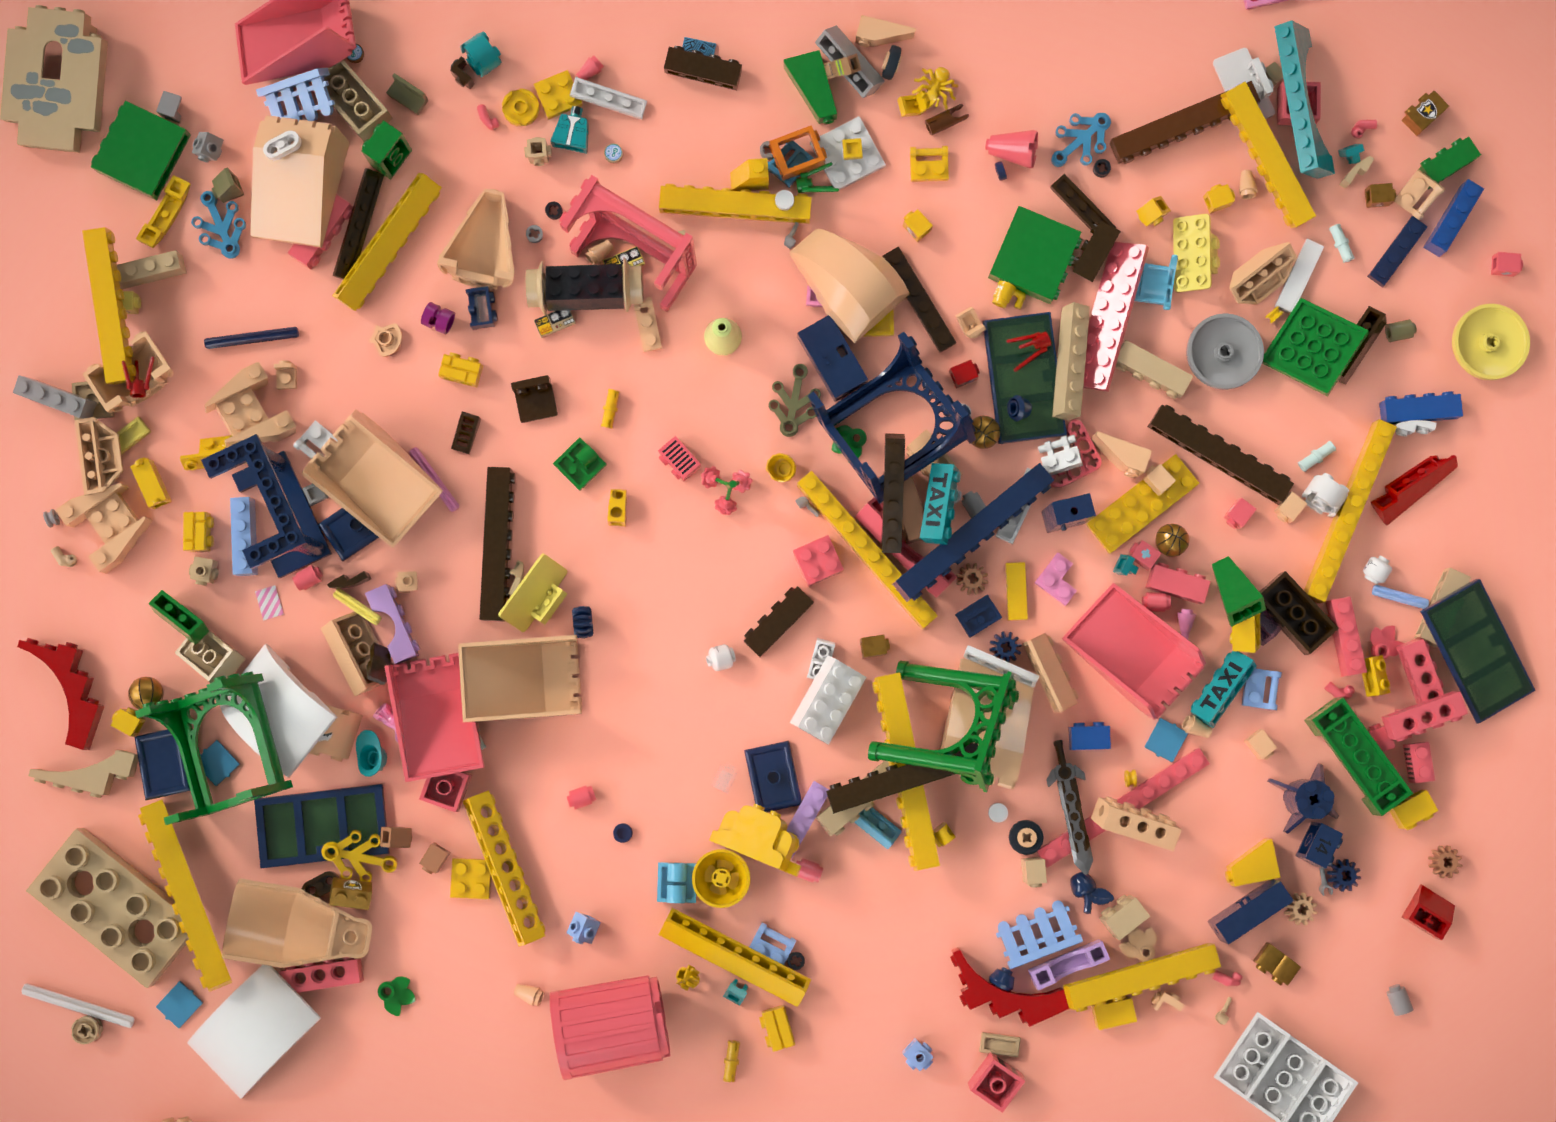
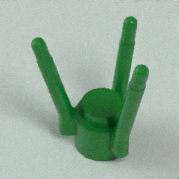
(805, 184)

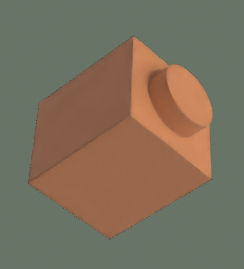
(396, 837)
(434, 858)

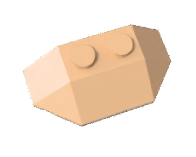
(1262, 274)
(98, 455)

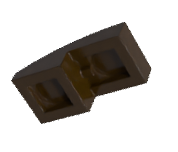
(344, 582)
(379, 659)

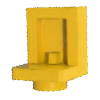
(912, 105)

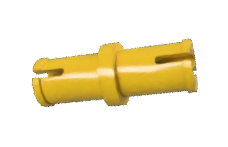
(610, 408)
(731, 1061)

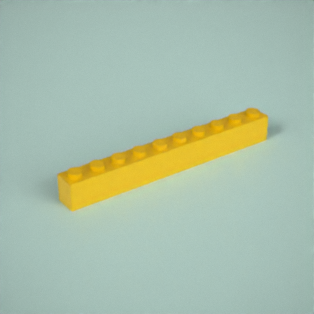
(1347, 517)
(862, 546)
(912, 802)
(186, 897)

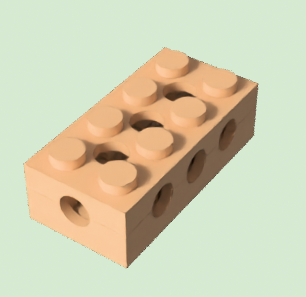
(1136, 823)

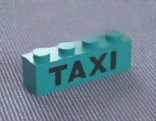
(940, 503)
(1223, 688)

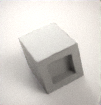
(169, 106)

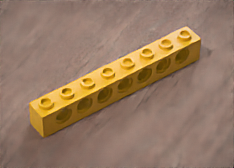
(502, 879)

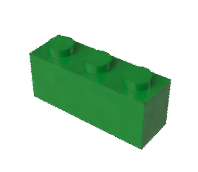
(1451, 160)
(178, 617)

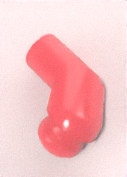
(484, 117)
(1360, 127)
(1337, 692)
(1226, 980)

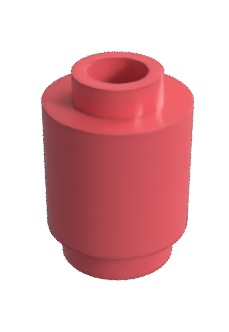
(307, 577)
(1156, 601)
(581, 797)
(809, 870)

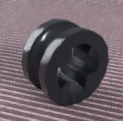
(1107, 167)
(548, 210)
(793, 966)

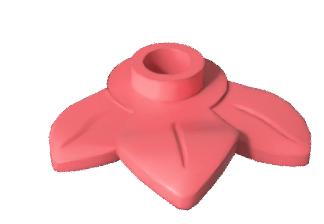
(1385, 640)

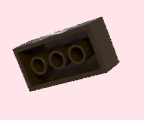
(1297, 613)

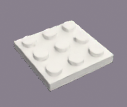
(843, 171)

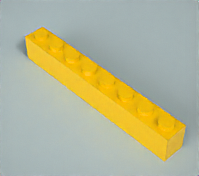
(1268, 155)
(731, 204)
(387, 241)
(108, 304)
(734, 957)
(1141, 976)

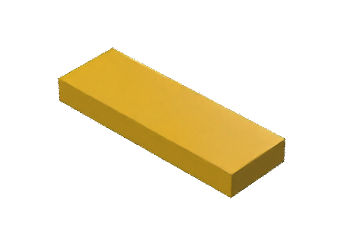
(1016, 591)

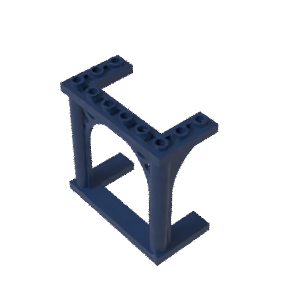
(903, 366)
(299, 535)

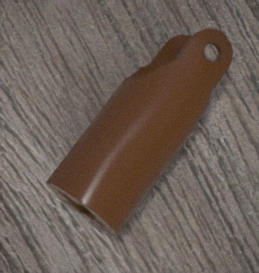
(944, 120)

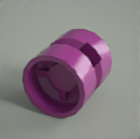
(439, 318)

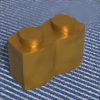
(1277, 964)

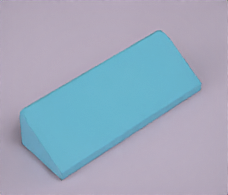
(878, 827)

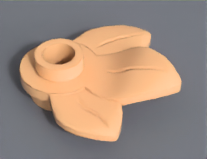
(1138, 942)

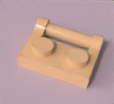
(1414, 190)

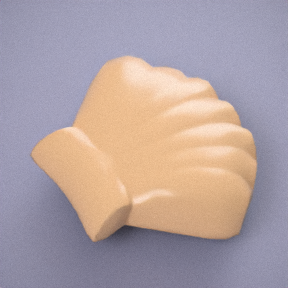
(387, 339)

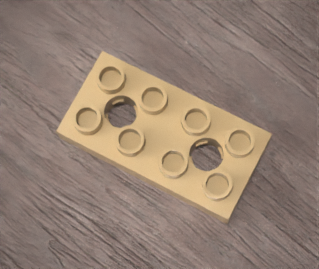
(112, 908)

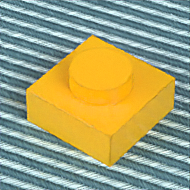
(852, 149)

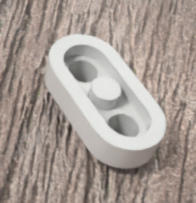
(282, 145)

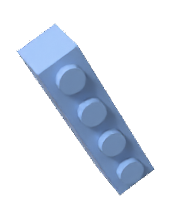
(242, 533)

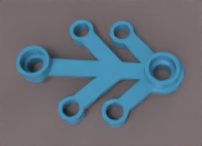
(1082, 137)
(220, 227)

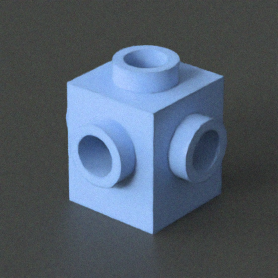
(583, 928)
(913, 1050)

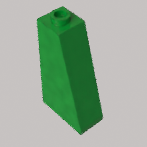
(811, 82)
(1237, 593)

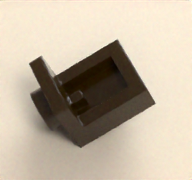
(457, 72)

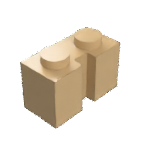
(1033, 871)

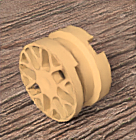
(86, 1030)

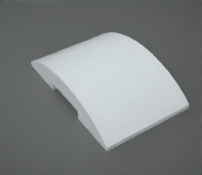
(294, 713)
(253, 1029)
(1284, 1075)

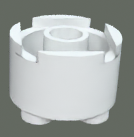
(1325, 494)

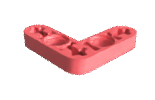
(1085, 469)

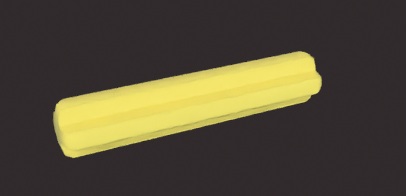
(357, 606)

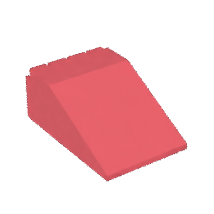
(293, 38)
(1135, 651)
(430, 719)

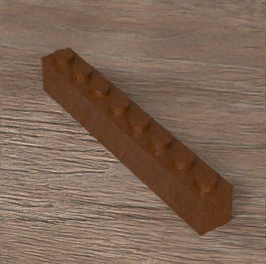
(1172, 127)

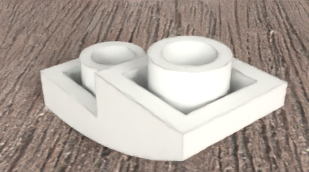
(1408, 427)
(822, 649)

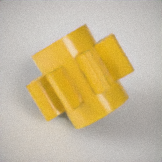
(687, 977)

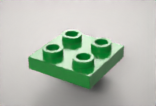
(579, 464)

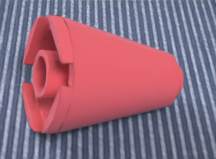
(1014, 147)

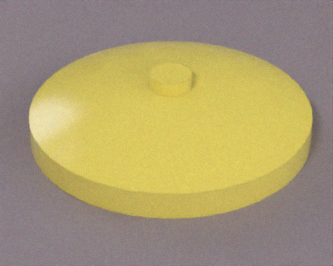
(1490, 341)

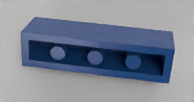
(1453, 218)
(1425, 408)

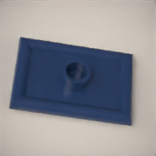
(346, 533)
(160, 765)
(773, 776)

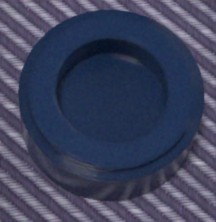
(1000, 171)
(622, 833)

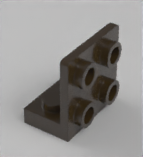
(535, 399)

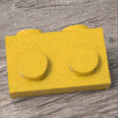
(1376, 678)

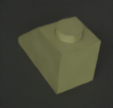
(226, 186)

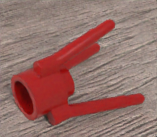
(1039, 340)
(138, 387)

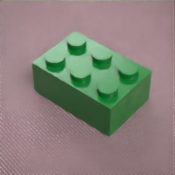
(386, 149)

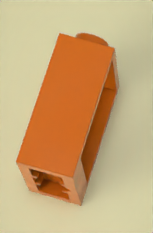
(786, 173)

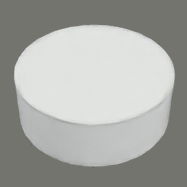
(784, 200)
(998, 812)

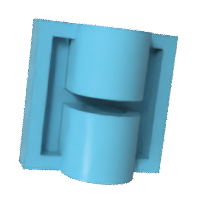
(675, 883)

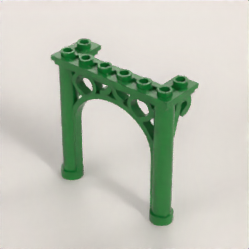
(972, 767)

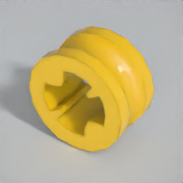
(1274, 314)
(1130, 778)

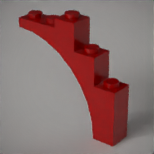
(83, 712)
(1033, 1007)

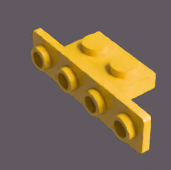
(206, 448)

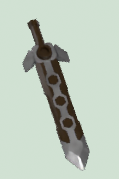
(1071, 805)

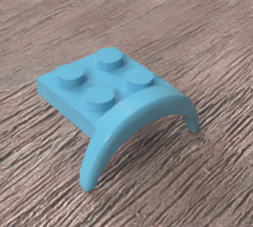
(1157, 284)

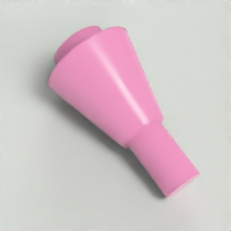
(1186, 620)

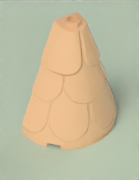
(481, 245)

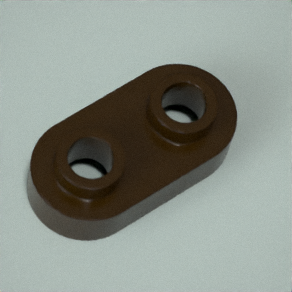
(320, 884)

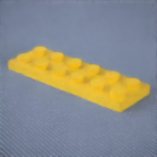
(1140, 507)

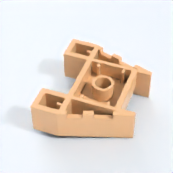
(243, 412)
(111, 520)

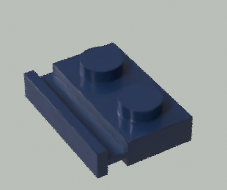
(978, 616)

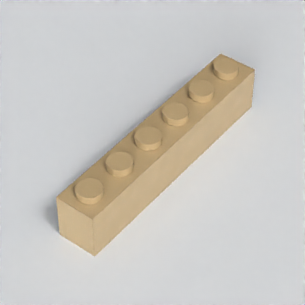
(1071, 361)
(834, 822)

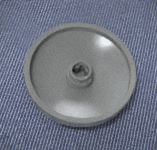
(1225, 351)

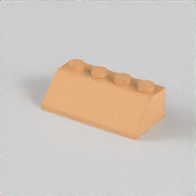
(350, 644)
(1051, 676)

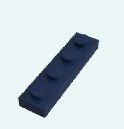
(1397, 251)

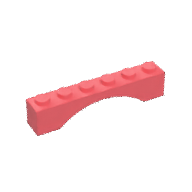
(871, 518)

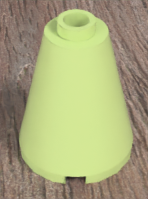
(722, 336)

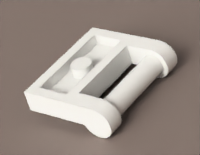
(316, 434)

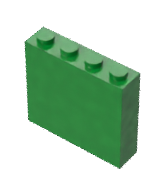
(140, 150)
(1036, 255)

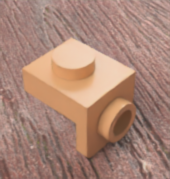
(970, 323)
(406, 581)
(1171, 999)

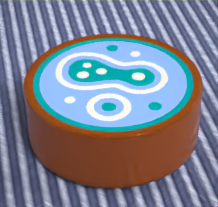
(357, 56)

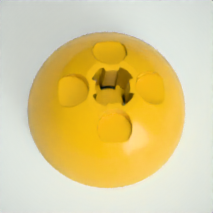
(727, 887)

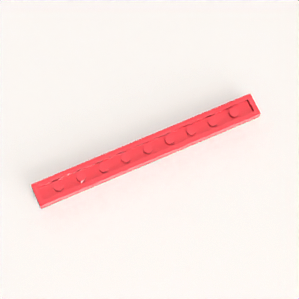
(1137, 796)

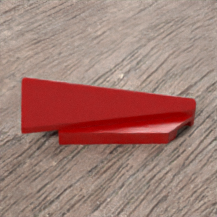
(1412, 486)

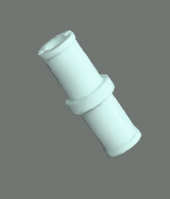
(1341, 243)
(1316, 456)

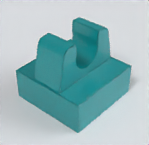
(1352, 153)
(1125, 565)
(735, 994)

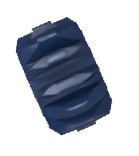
(582, 622)
(1011, 644)
(1350, 872)

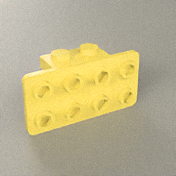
(1196, 253)
(536, 595)

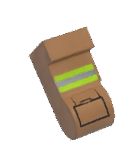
(842, 66)

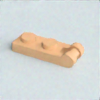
(648, 326)

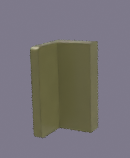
(407, 94)

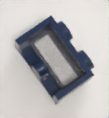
(481, 308)

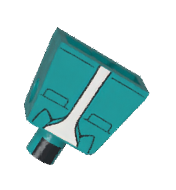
(571, 132)

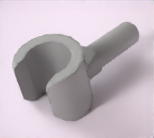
(789, 240)
(803, 501)
(1324, 883)

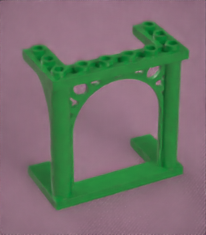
(178, 721)

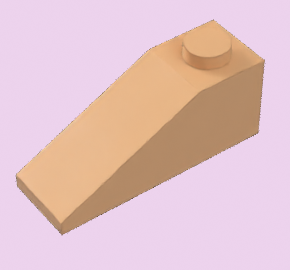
(879, 32)

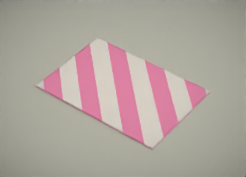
(269, 602)

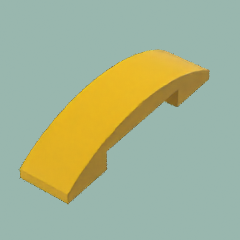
(166, 213)

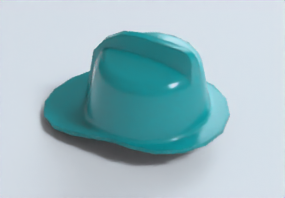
(369, 753)

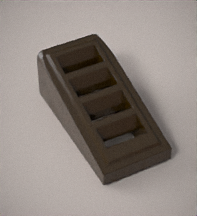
(461, 423)

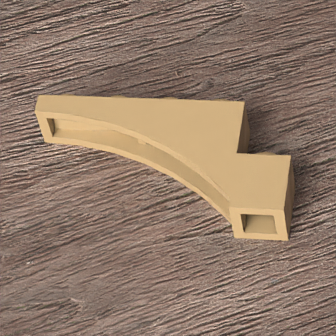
(94, 778)

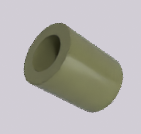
(1400, 330)

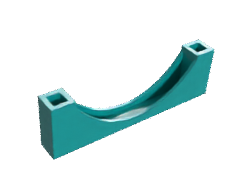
(1293, 47)

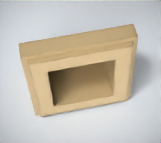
(1274, 73)

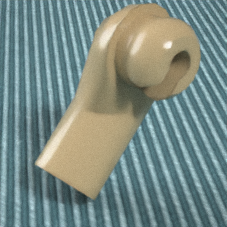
(63, 559)

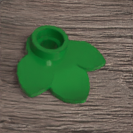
(848, 435)
(399, 995)

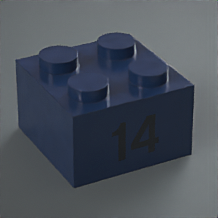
(1319, 845)

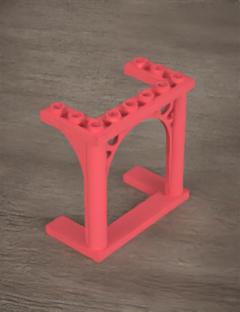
(603, 224)

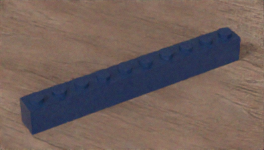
(972, 532)

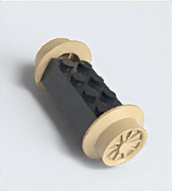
(584, 287)

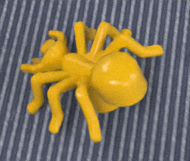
(936, 86)

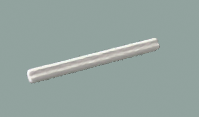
(78, 1005)

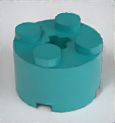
(480, 54)

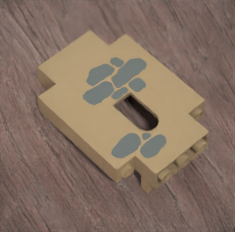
(54, 110)

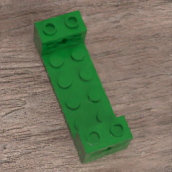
(1359, 756)

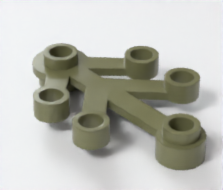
(792, 404)

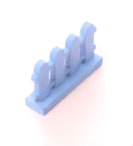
(303, 91)
(1046, 930)

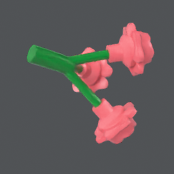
(739, 482)

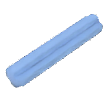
(1399, 596)

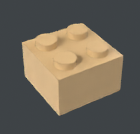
(1124, 916)

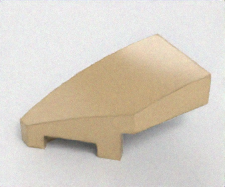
(1361, 168)
(518, 571)

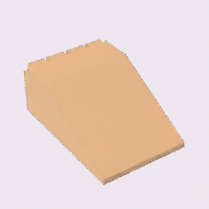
(298, 191)
(372, 478)
(519, 678)
(1013, 733)

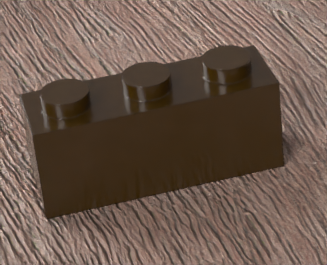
(1095, 250)

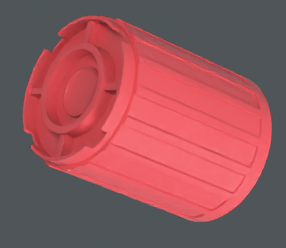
(609, 1026)

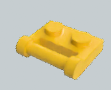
(929, 170)

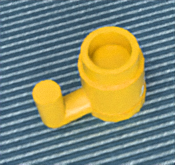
(1004, 294)

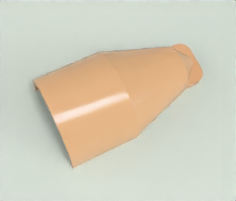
(289, 927)

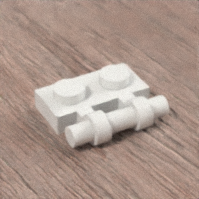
(1062, 460)

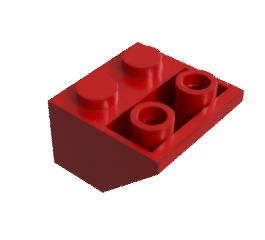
(1430, 912)

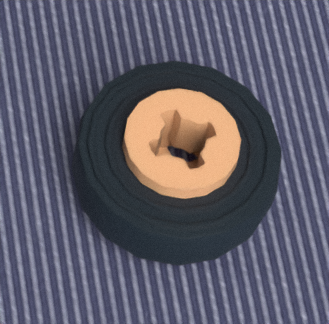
(891, 62)
(1020, 832)

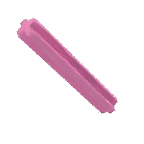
(446, 496)

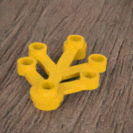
(356, 857)

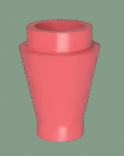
(590, 68)

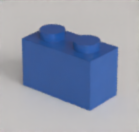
(1089, 737)

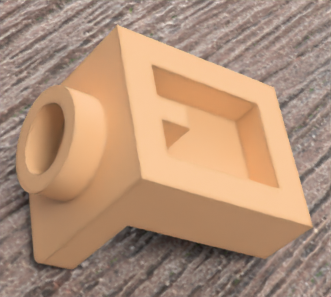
(286, 375)

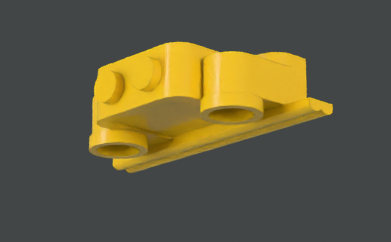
(759, 837)

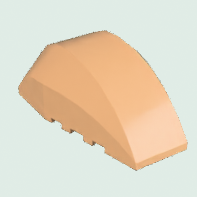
(848, 281)

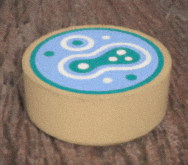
(613, 153)

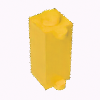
(150, 483)

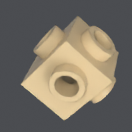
(536, 145)
(203, 570)

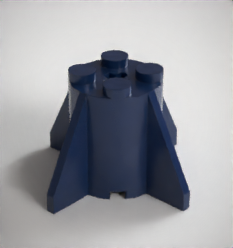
(1307, 798)

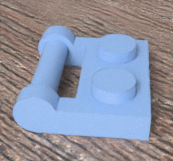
(1254, 689)
(769, 949)

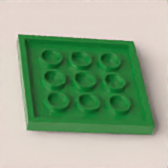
(1314, 346)

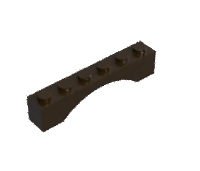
(893, 493)

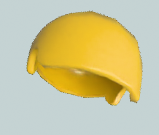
(781, 467)

